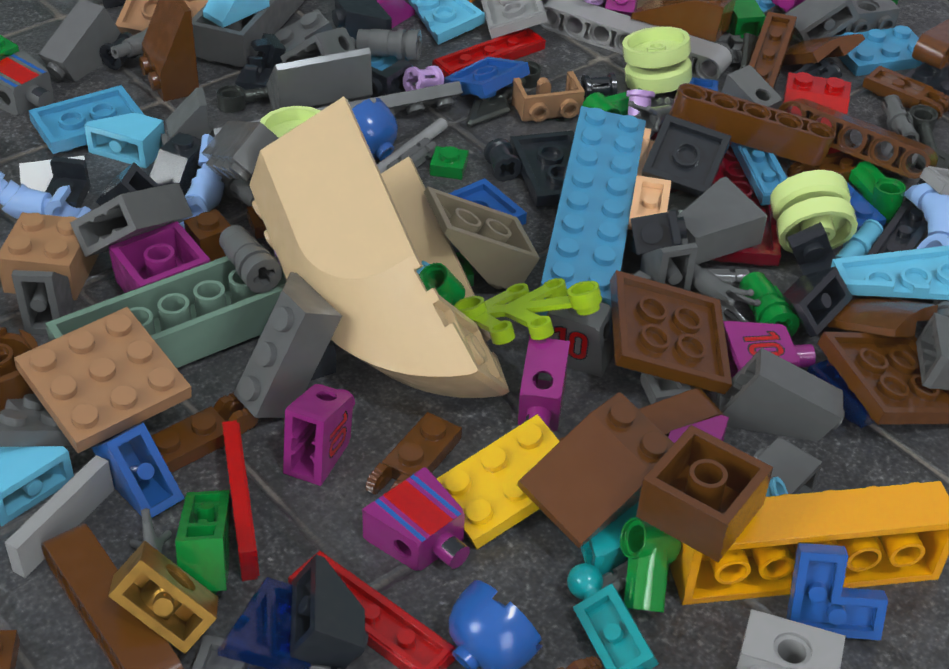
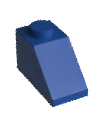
(139, 470)

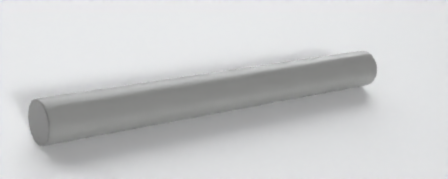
(429, 132)

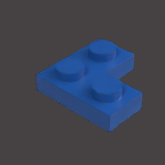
(823, 602)

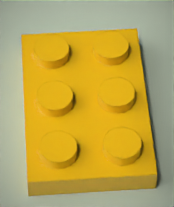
(489, 479)

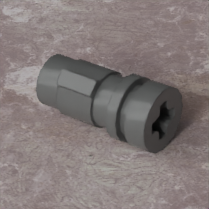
(391, 43)
(252, 262)

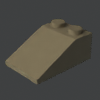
(486, 238)

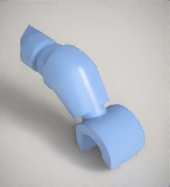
(206, 187)
(21, 199)
(935, 213)

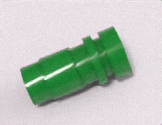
(773, 306)

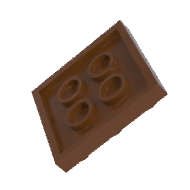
(669, 332)
(885, 377)

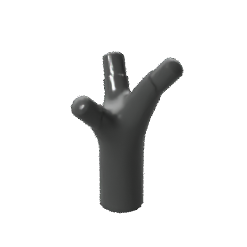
(149, 533)

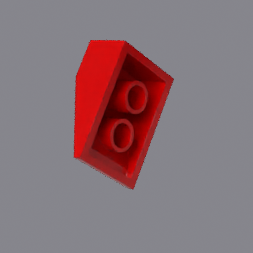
(825, 91)

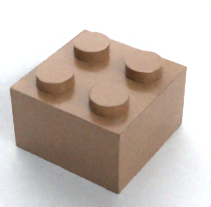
(44, 244)

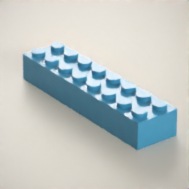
(595, 200)

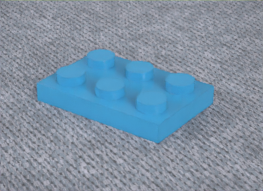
(884, 48)
(63, 122)

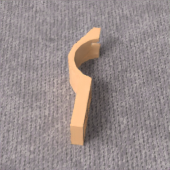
(650, 193)

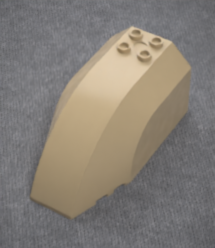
(360, 247)

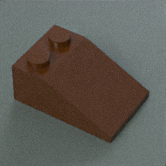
(698, 17)
(170, 51)
(596, 469)

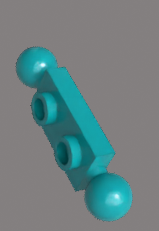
(608, 621)

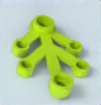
(524, 305)

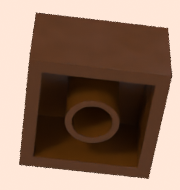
(704, 492)

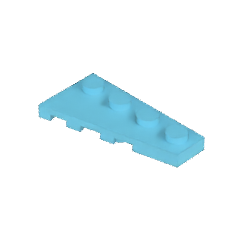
(448, 17)
(898, 274)

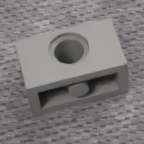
(787, 644)

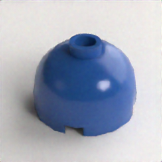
(377, 126)
(490, 632)

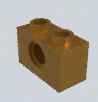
(164, 597)

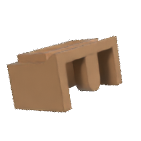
(547, 104)

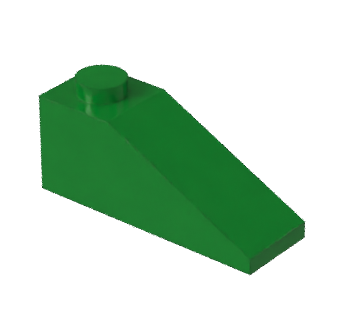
(205, 538)

